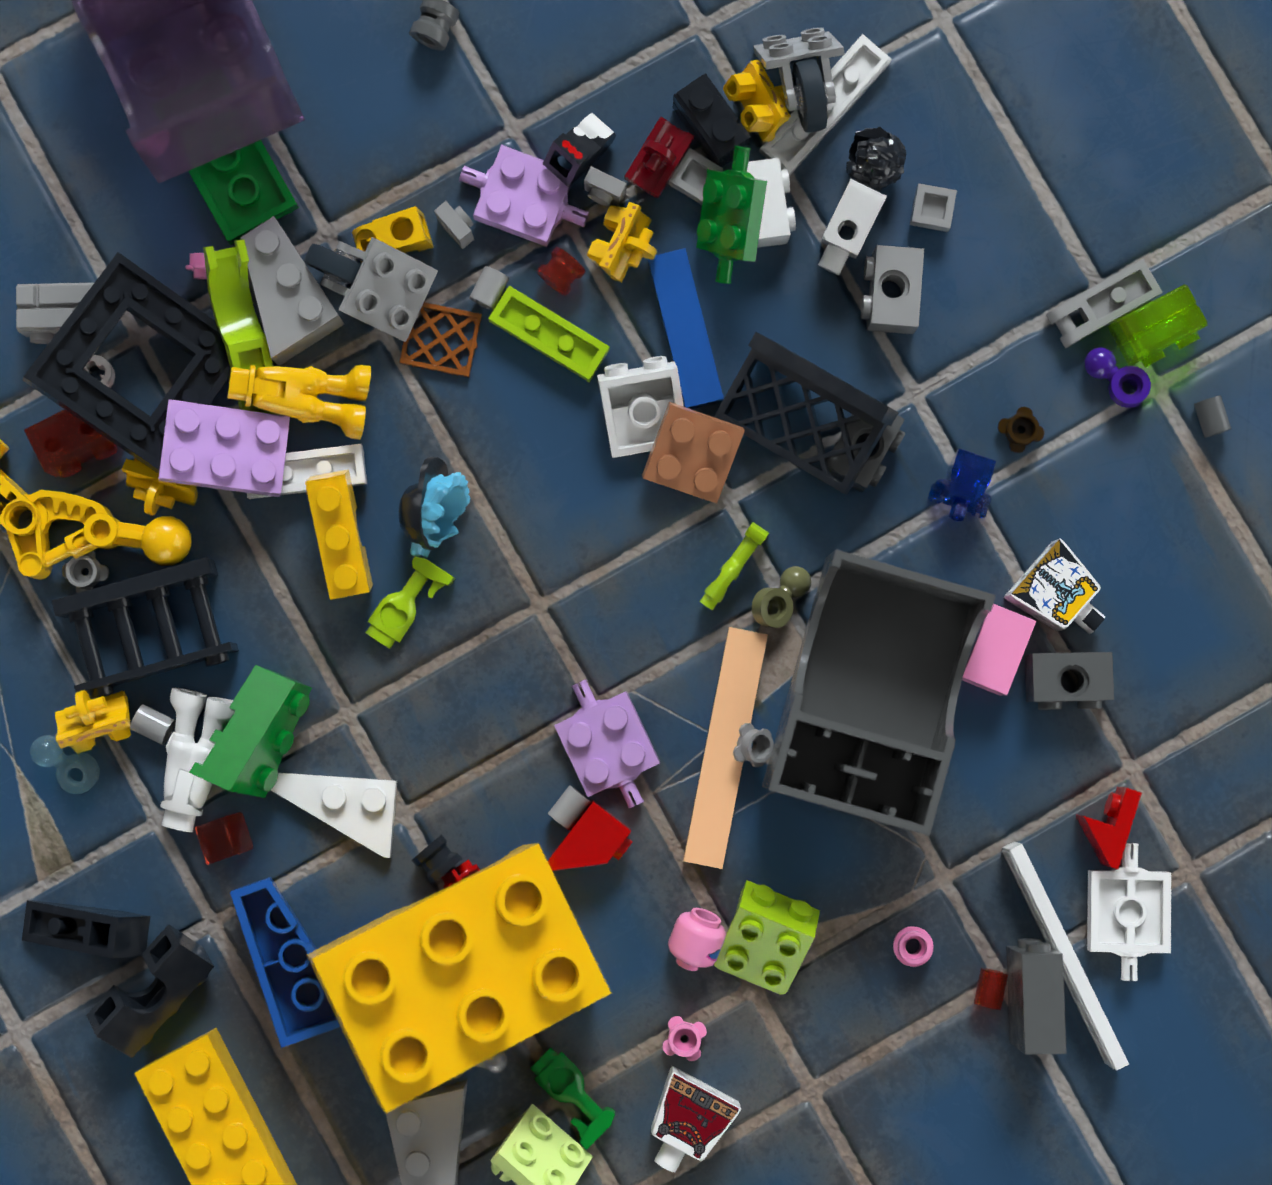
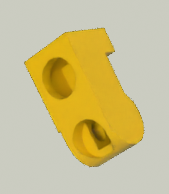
(400, 230)

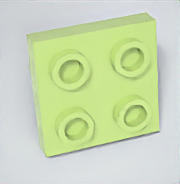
(539, 1153)

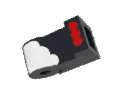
(581, 147)

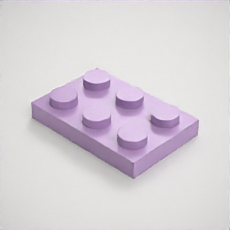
(224, 448)

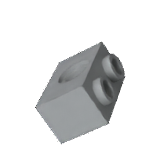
(905, 269)

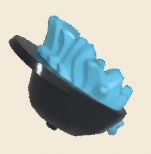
(432, 506)

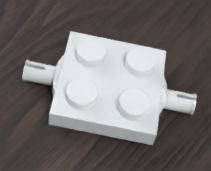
(1129, 912)

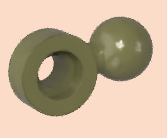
(794, 583)

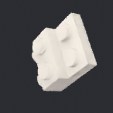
(637, 402)

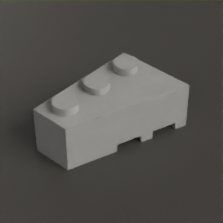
(287, 294)
(429, 1135)

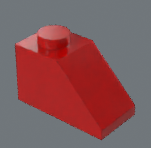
(592, 840)

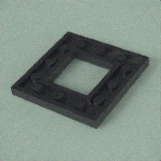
(60, 366)

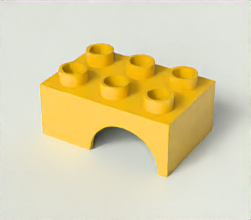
(458, 976)

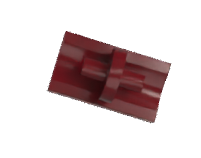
(659, 157)

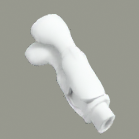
(184, 791)

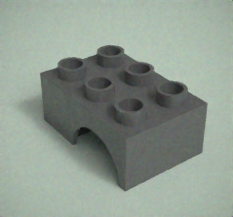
(876, 692)

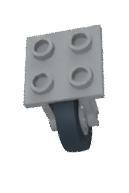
(812, 82)
(384, 288)

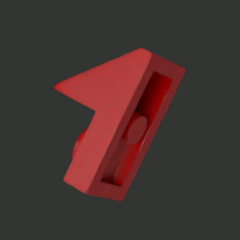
(1111, 837)

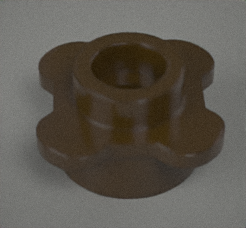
(1024, 418)

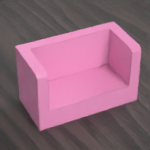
(998, 650)

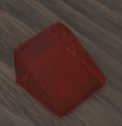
(224, 837)

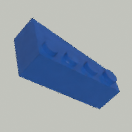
(280, 960)

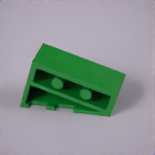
(256, 735)

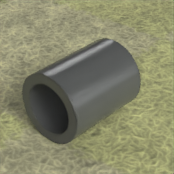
(1212, 416)

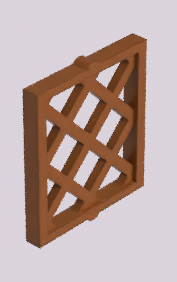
(470, 344)

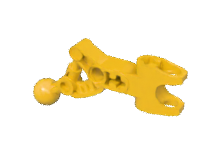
(162, 540)

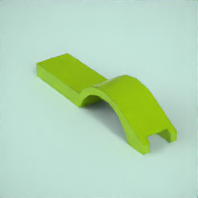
(235, 310)

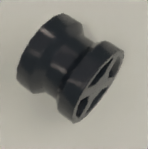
(436, 859)

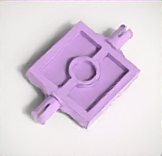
(522, 197)
(607, 744)

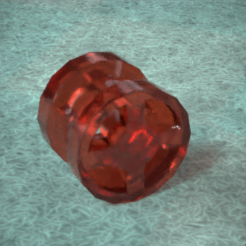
(561, 271)

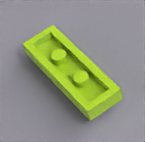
(549, 333)

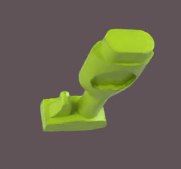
(732, 568)
(398, 609)

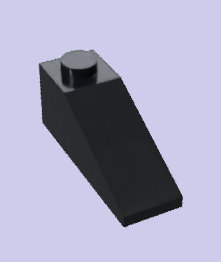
(86, 929)

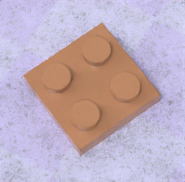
(693, 452)

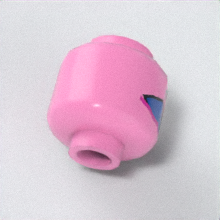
(697, 939)

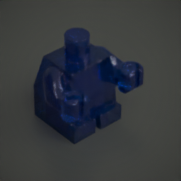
(965, 485)

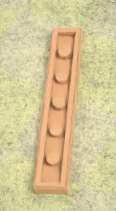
(719, 769)

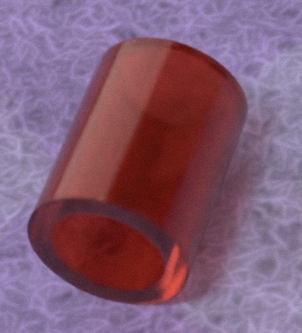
(990, 988)

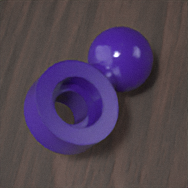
(1101, 364)

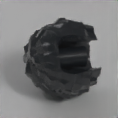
(876, 158)

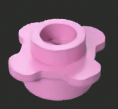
(688, 1049)

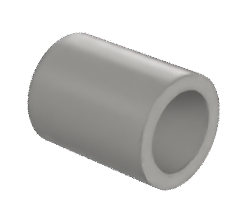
(489, 288)
(152, 724)
(569, 807)

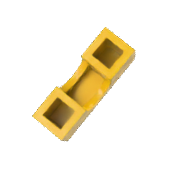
(337, 534)

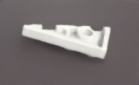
(351, 805)

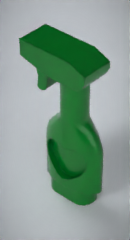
(566, 1085)

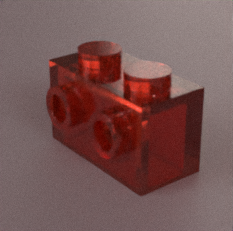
(66, 443)

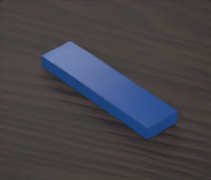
(685, 328)

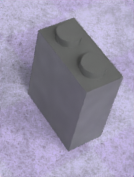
(1036, 997)

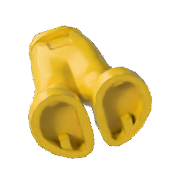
(295, 393)

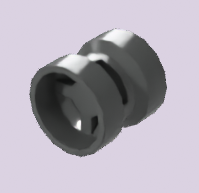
(434, 23)

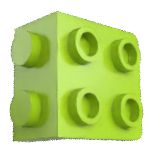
(767, 938)

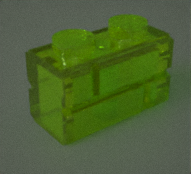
(1157, 326)

